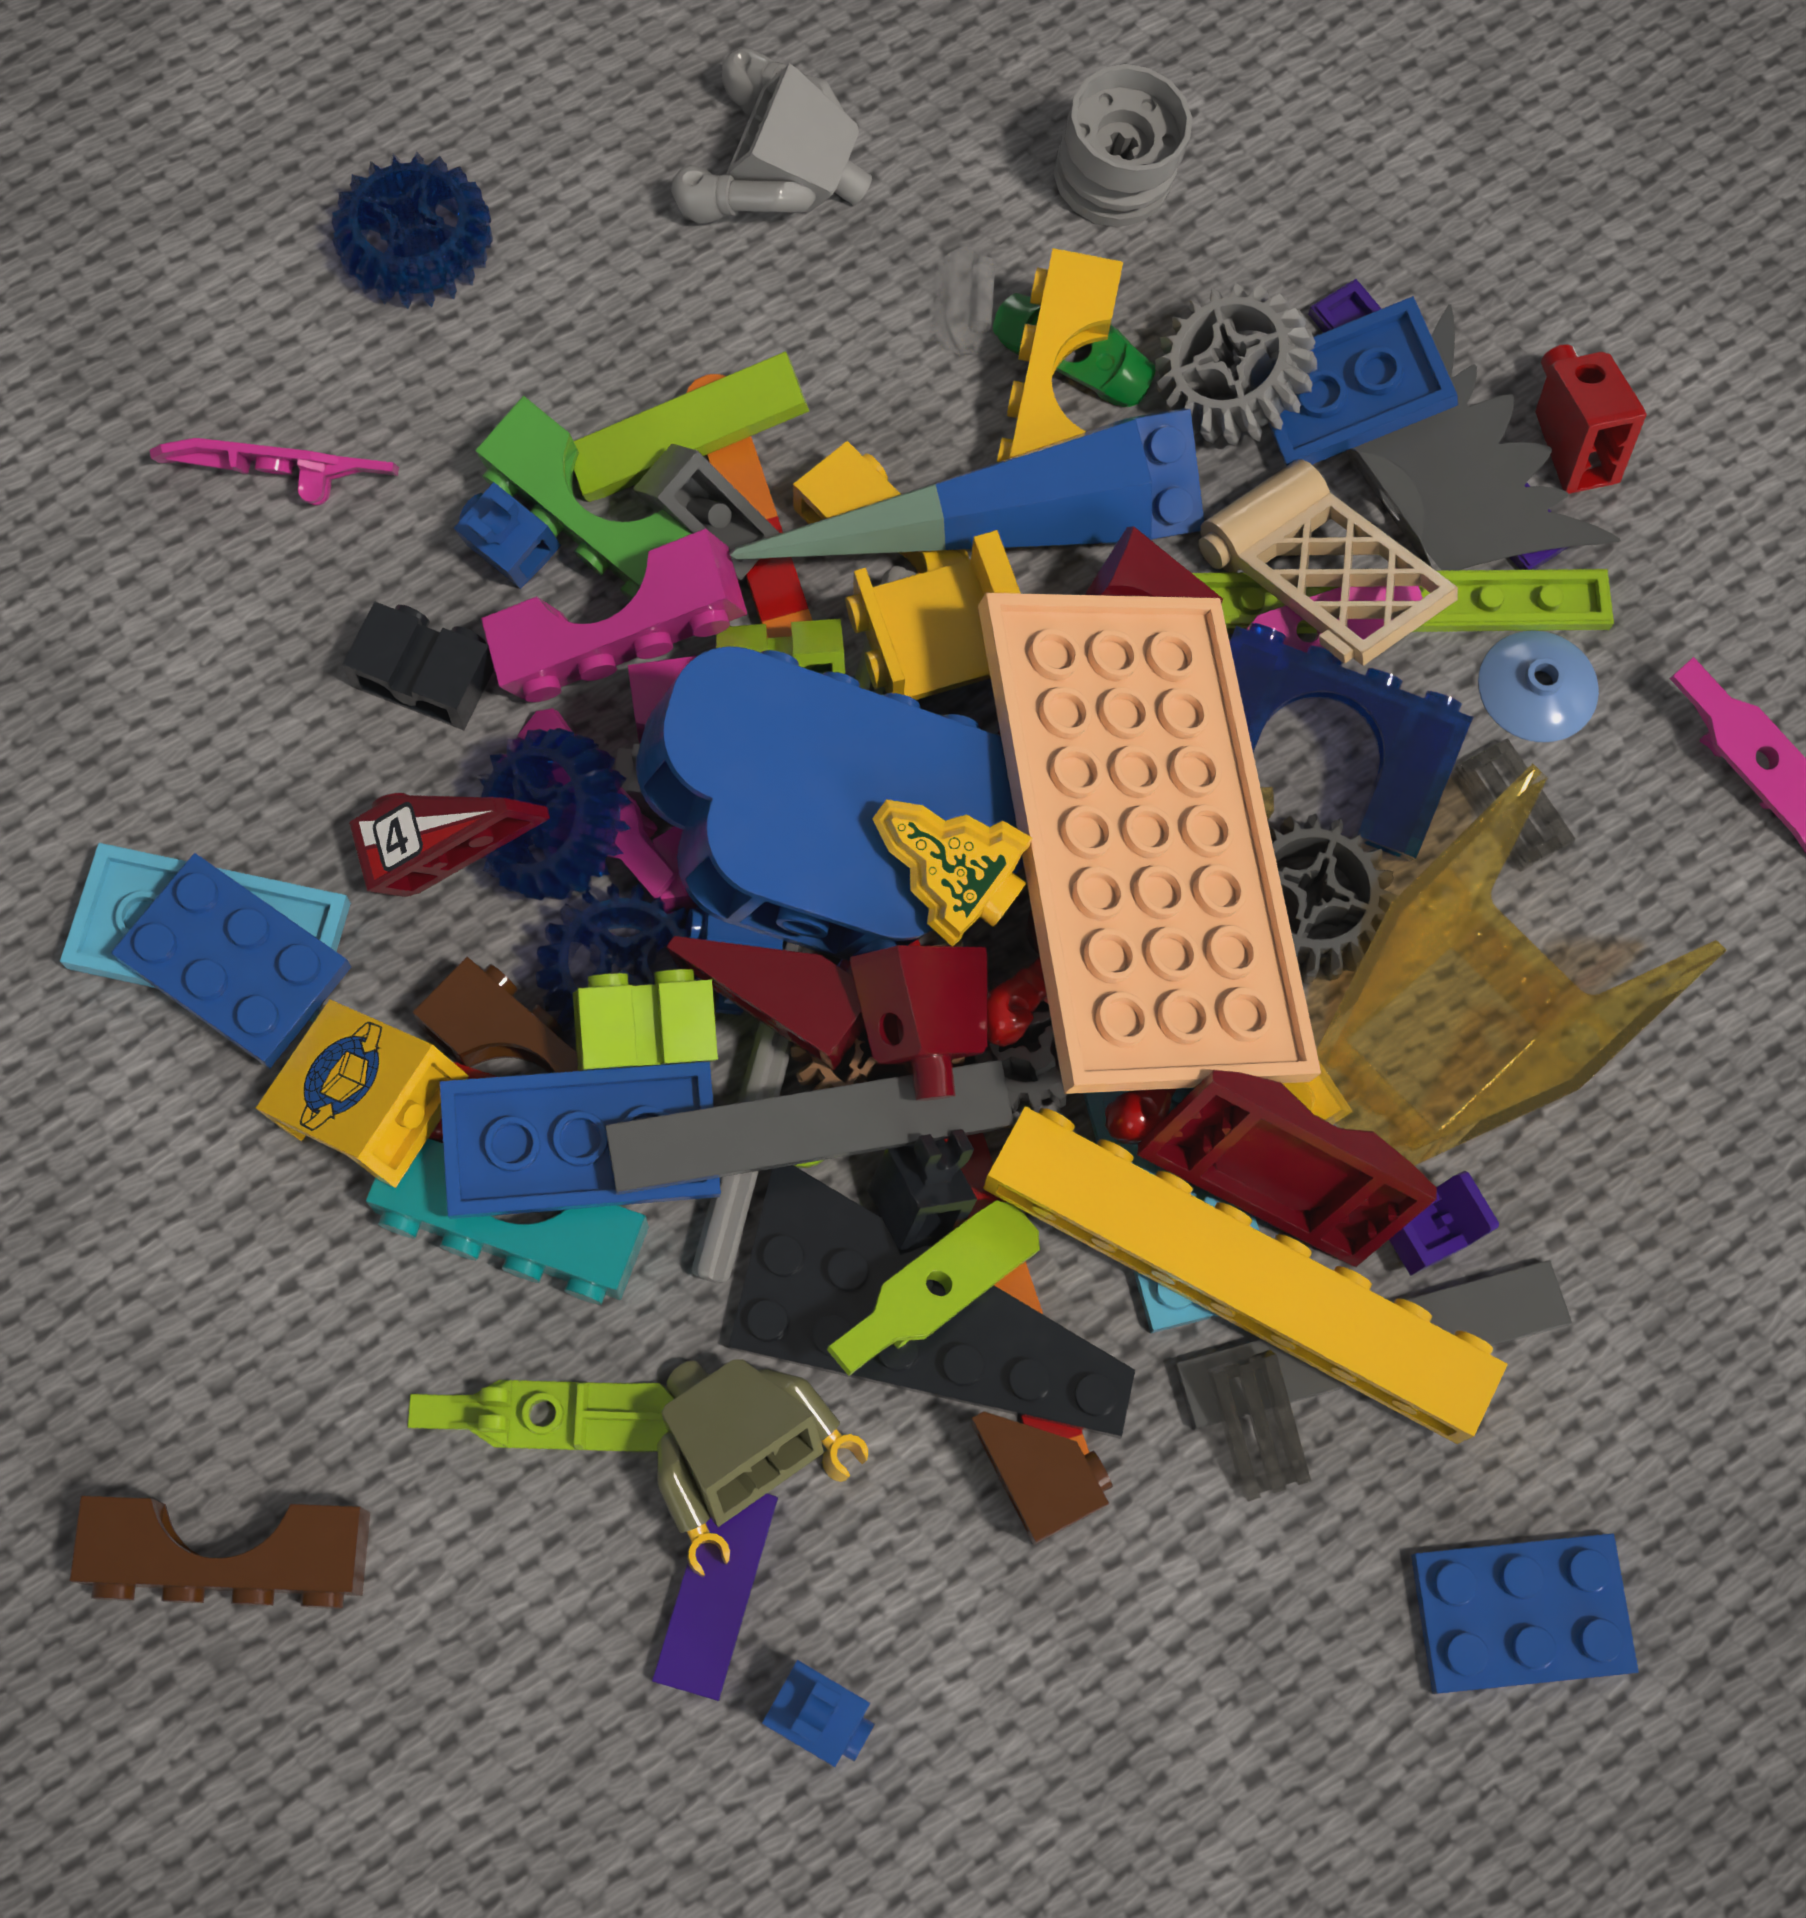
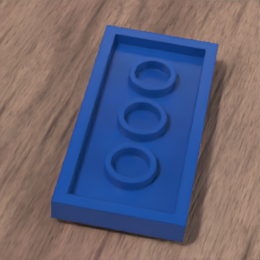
(544, 1138)

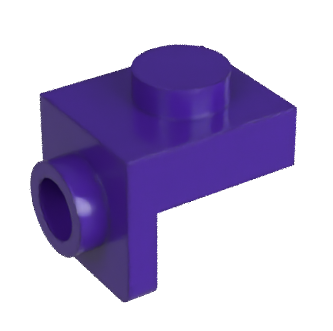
(1445, 1226)

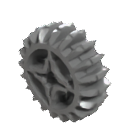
(1202, 358)

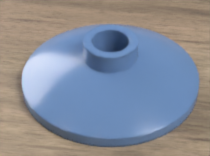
(1524, 704)

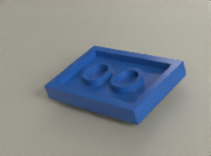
(1367, 384)
(231, 960)
(1523, 1613)

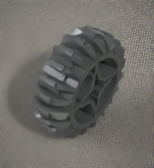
(1333, 900)

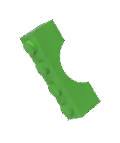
(537, 460)

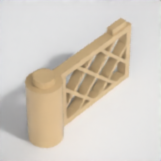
(1279, 522)

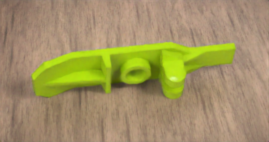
(963, 1262)
(585, 1419)

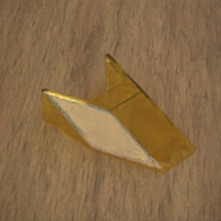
(1464, 1016)

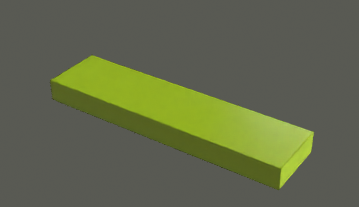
(696, 420)

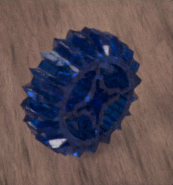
(421, 248)
(581, 813)
(592, 930)

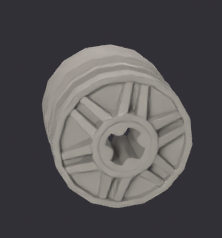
(1122, 145)

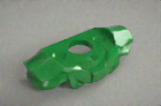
(1111, 370)

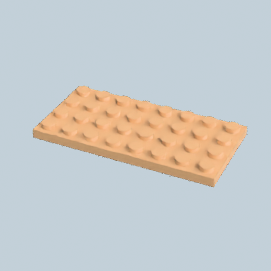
(1146, 843)

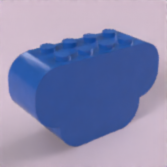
(781, 789)

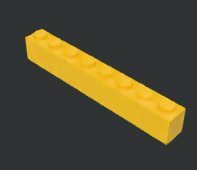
(1246, 1275)

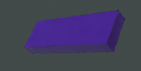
(713, 1606)

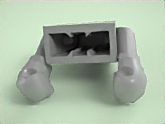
(789, 151)

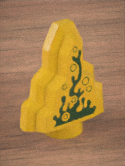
(954, 864)

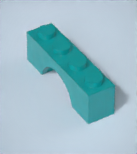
(582, 1246)

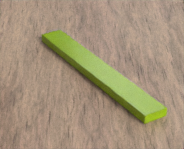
(1485, 600)

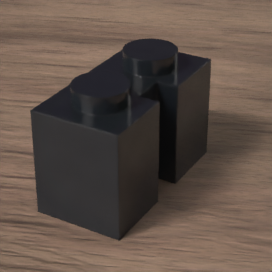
(418, 666)

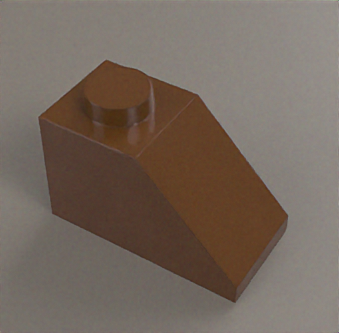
(1043, 1474)

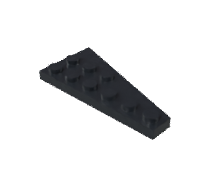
(820, 1275)

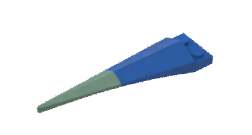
(1060, 494)

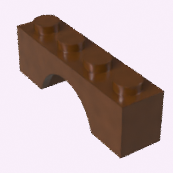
(482, 1021)
(134, 1545)

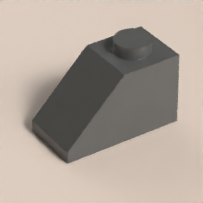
(701, 499)

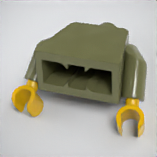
(736, 1441)

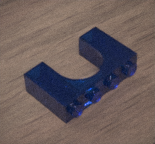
(1413, 734)

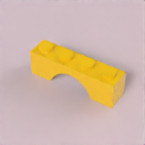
(1075, 310)
(850, 482)

